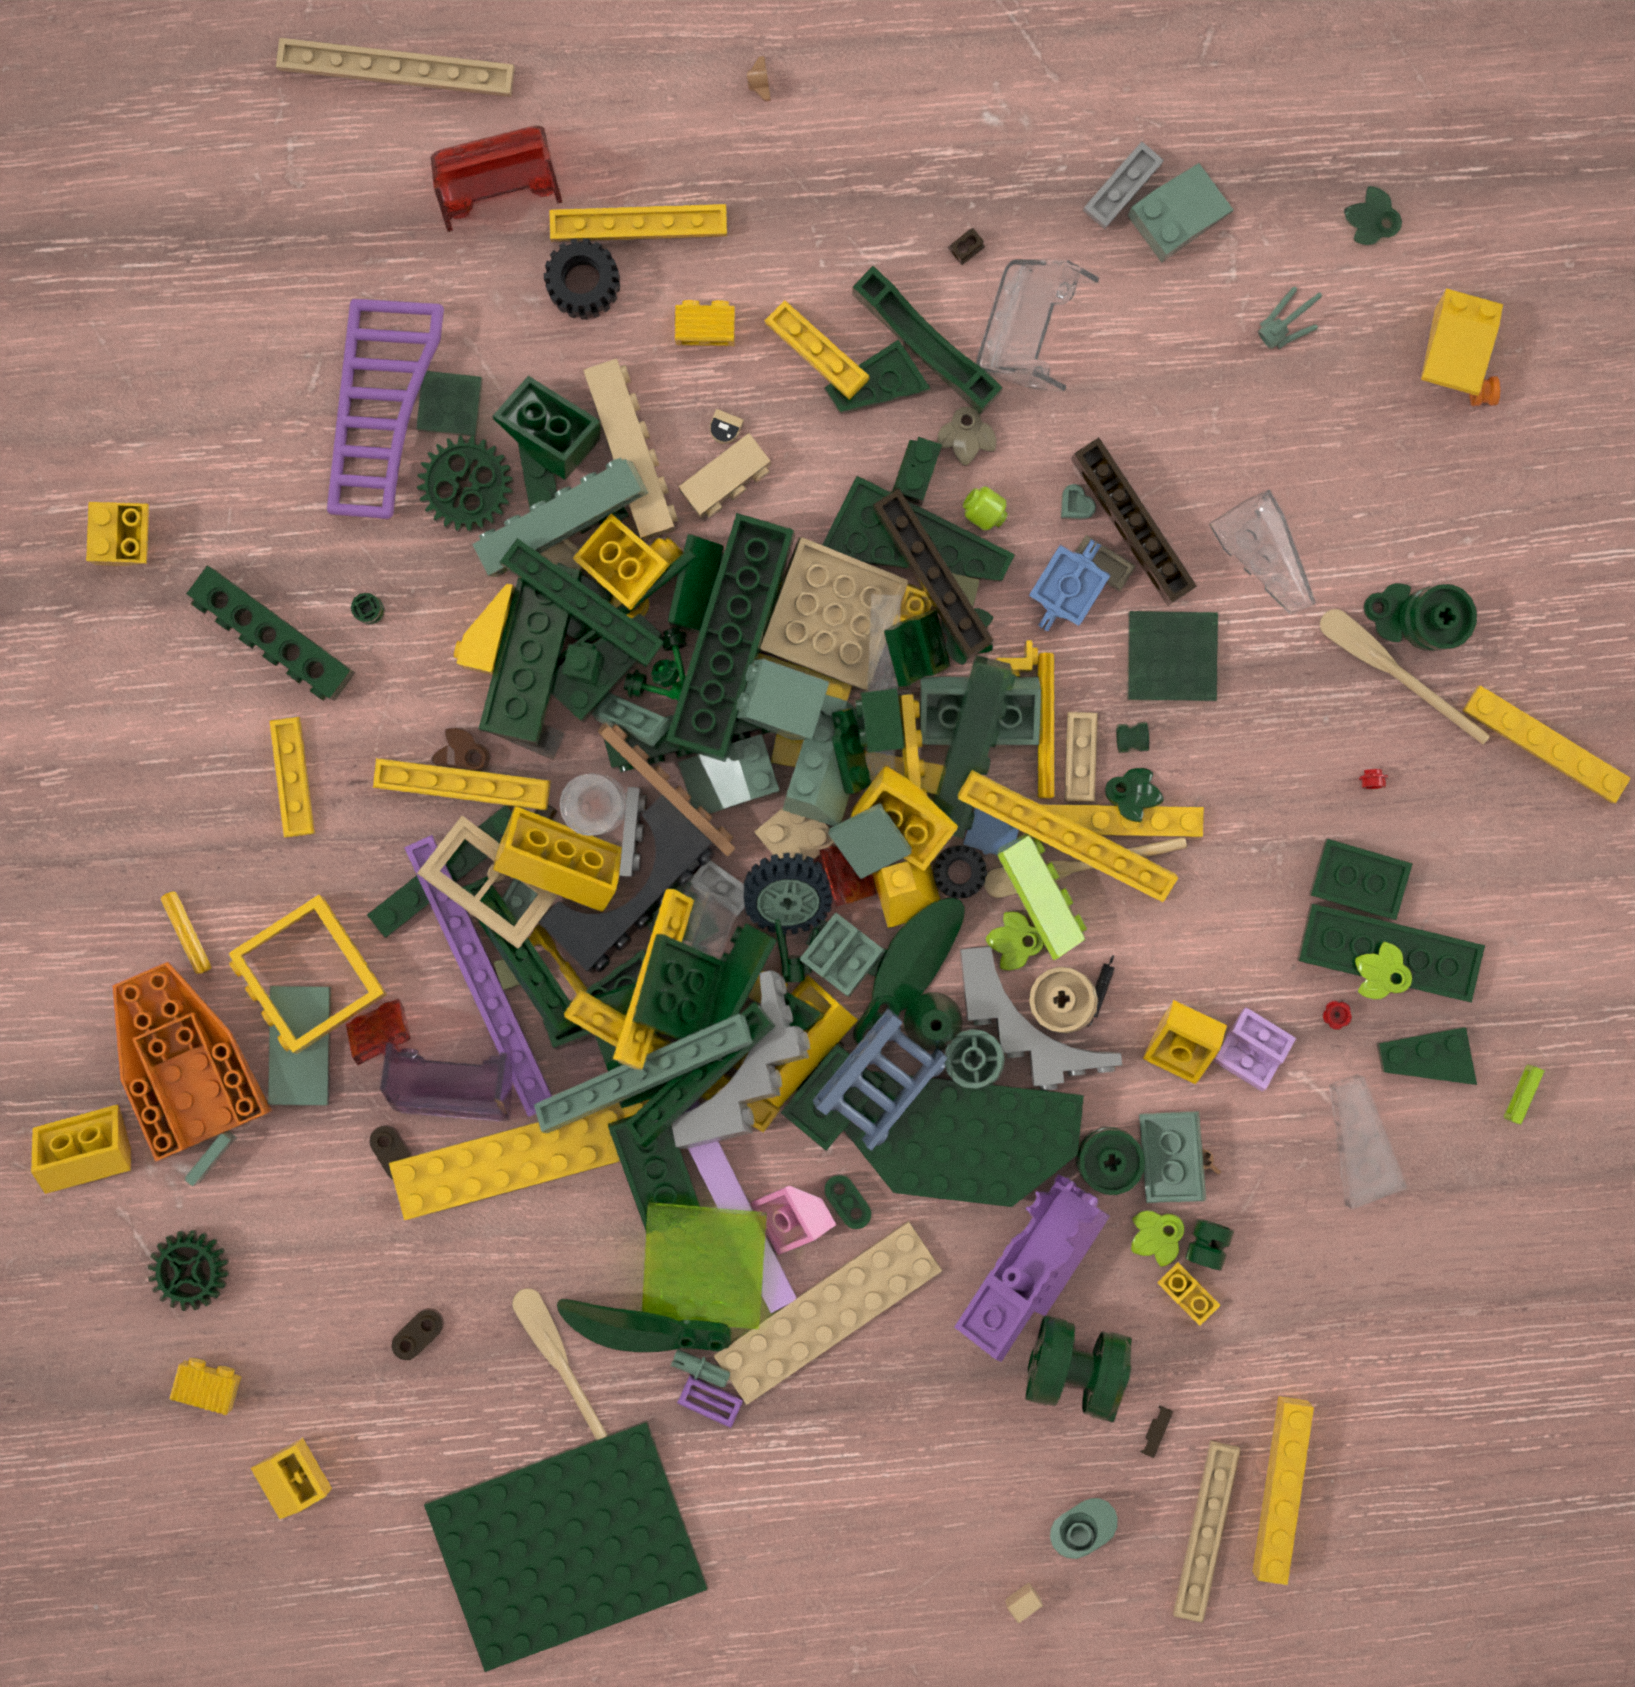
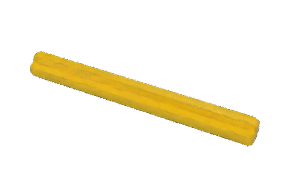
(1046, 732)

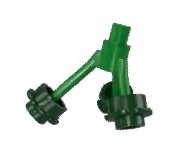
(663, 672)

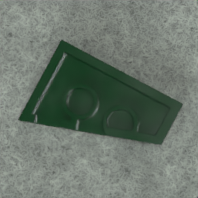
(1431, 1055)

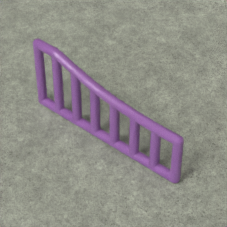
(407, 398)

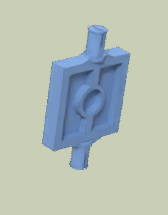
(1069, 585)

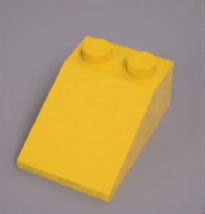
(1461, 341)
(621, 561)
(483, 638)
(912, 812)

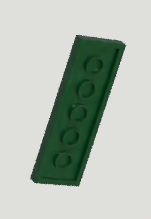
(526, 664)
(1436, 961)

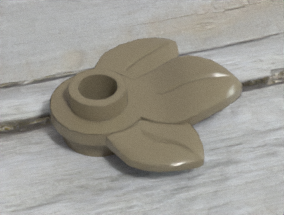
(967, 439)

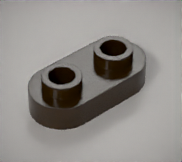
(394, 1151)
(417, 1334)

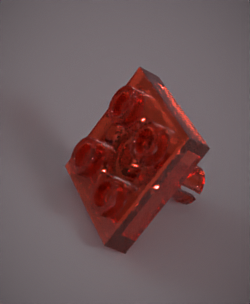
(843, 879)
(371, 1032)

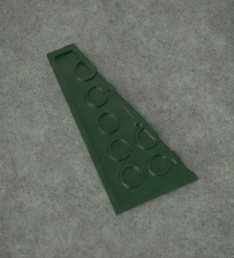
(862, 536)

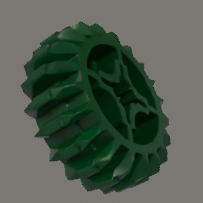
(179, 1264)

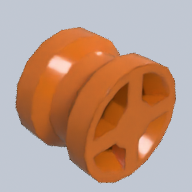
(1489, 392)

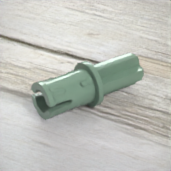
(700, 1368)

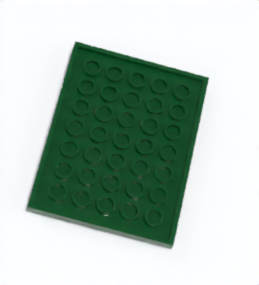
(565, 1546)

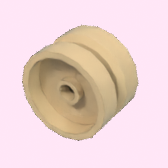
(1046, 995)

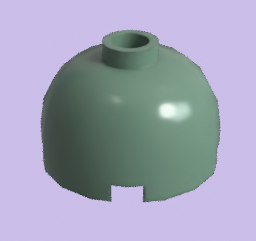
(974, 1059)

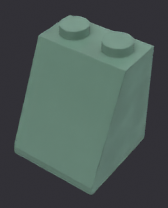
(782, 700)

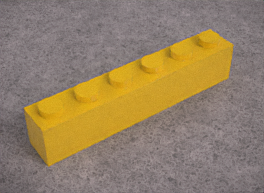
(1283, 1490)

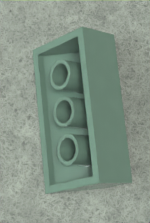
(942, 702)
(816, 781)

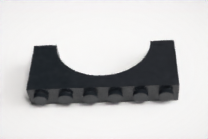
(596, 937)

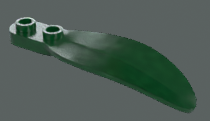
(912, 960)
(641, 1330)

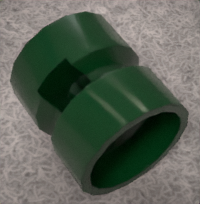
(1205, 1254)

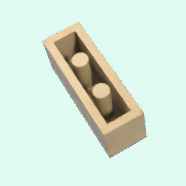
(726, 477)

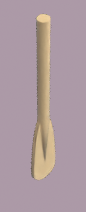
(1360, 643)
(999, 884)
(542, 1330)

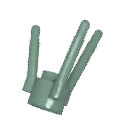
(1274, 332)

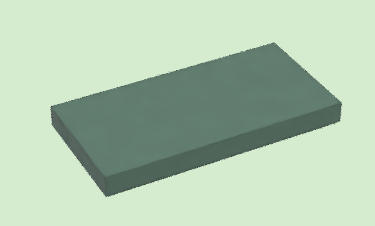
(305, 1075)

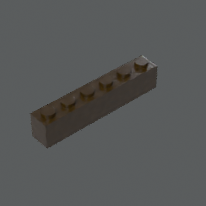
(932, 574)

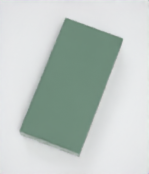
(210, 1158)

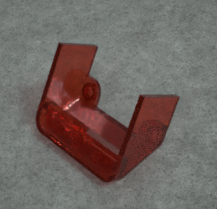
(492, 169)

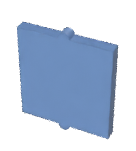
(989, 833)

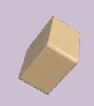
(1023, 1602)

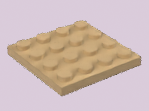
(826, 612)

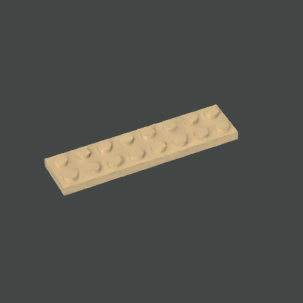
(828, 1312)

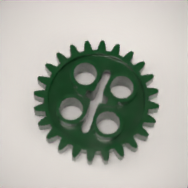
(490, 493)

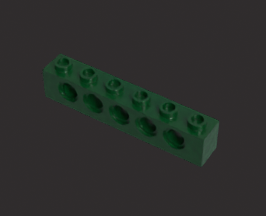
(212, 584)

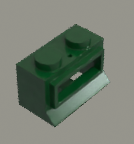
(917, 469)

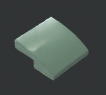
(842, 954)

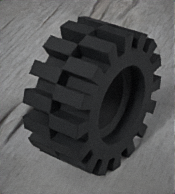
(978, 872)

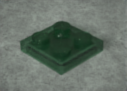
(449, 403)

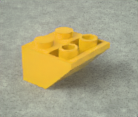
(117, 533)
(291, 1479)

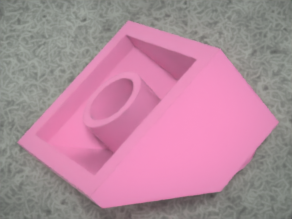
(793, 1218)

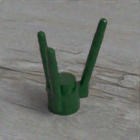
(792, 967)

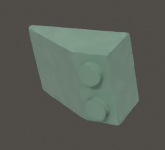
(1179, 212)
(726, 784)

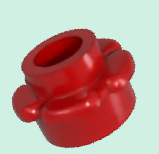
(1373, 779)
(1344, 1018)

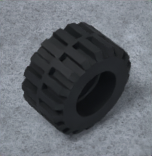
(582, 254)

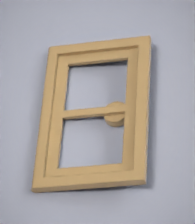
(431, 872)

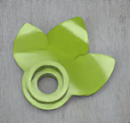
(1010, 941)
(1378, 972)
(1153, 1238)

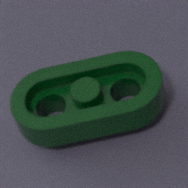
(848, 1200)

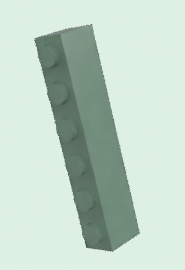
(564, 515)

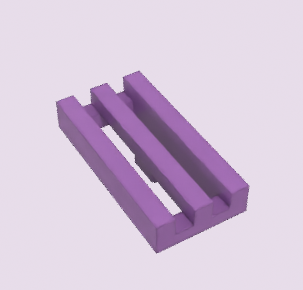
(716, 1391)

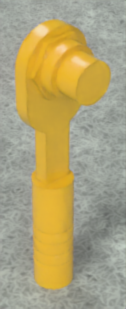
(541, 937)

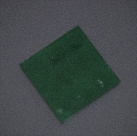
(1172, 656)

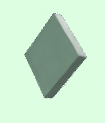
(870, 841)

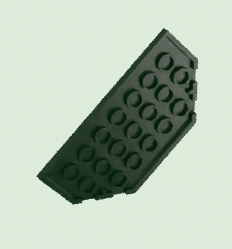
(973, 1142)

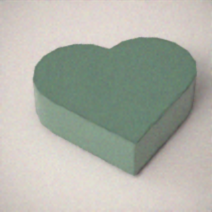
(1075, 503)

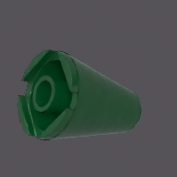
(925, 1010)

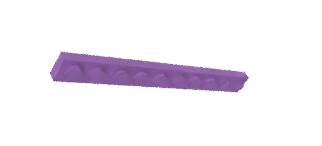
(483, 983)

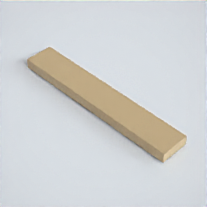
(1206, 1531)

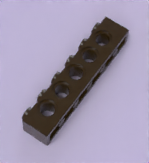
(1133, 521)

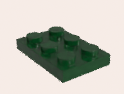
(1360, 879)
(805, 1115)

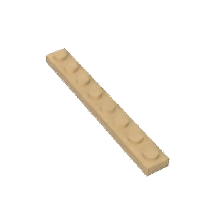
(395, 67)

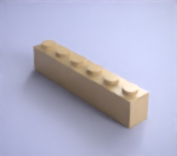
(627, 441)

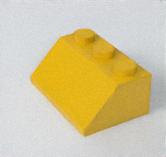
(80, 1149)

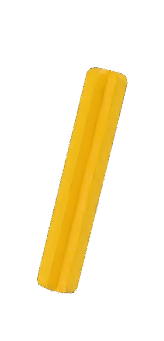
(185, 932)

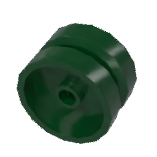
(1438, 617)
(1127, 1164)

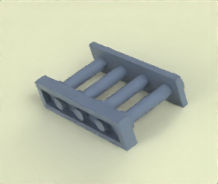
(851, 1074)

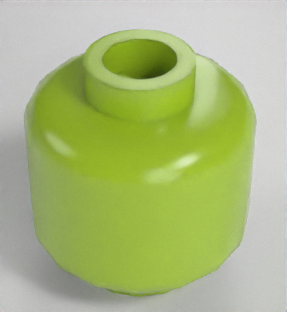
(985, 508)

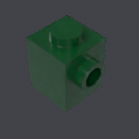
(583, 663)

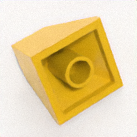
(904, 891)

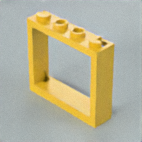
(257, 992)

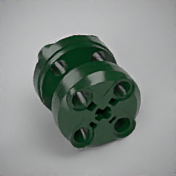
(1100, 1373)

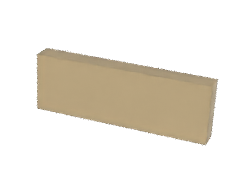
(1080, 756)

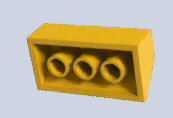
(559, 859)
(821, 1035)

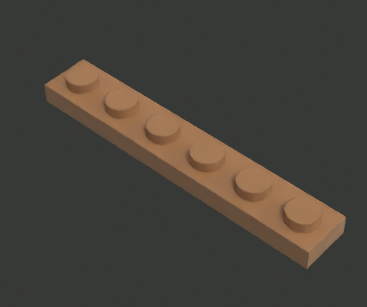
(658, 778)

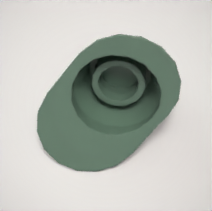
(1084, 1528)

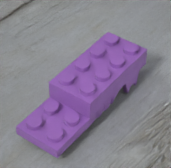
(1033, 1267)

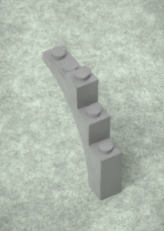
(1048, 1057)
(756, 1080)

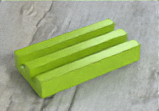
(1523, 1094)

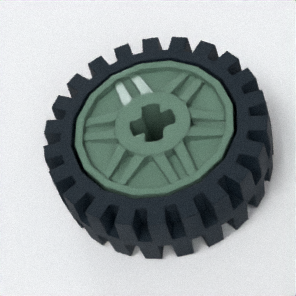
(788, 891)

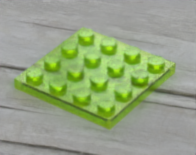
(704, 1264)

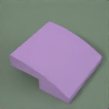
(1254, 1049)

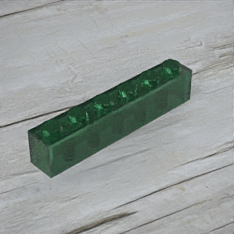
(973, 736)

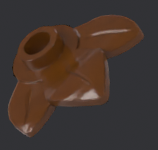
(459, 751)

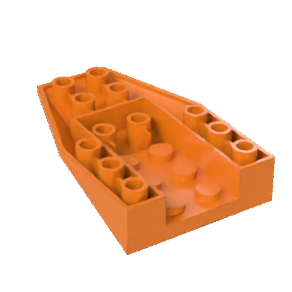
(180, 1063)

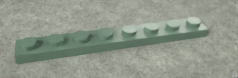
(658, 1068)

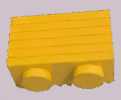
(705, 324)
(205, 1386)

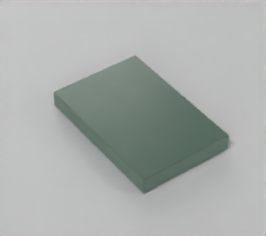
(1172, 1156)

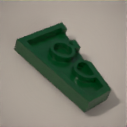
(891, 378)

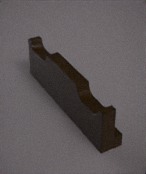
(1157, 1431)

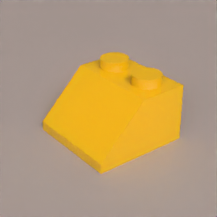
(1185, 1042)

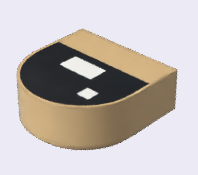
(725, 427)

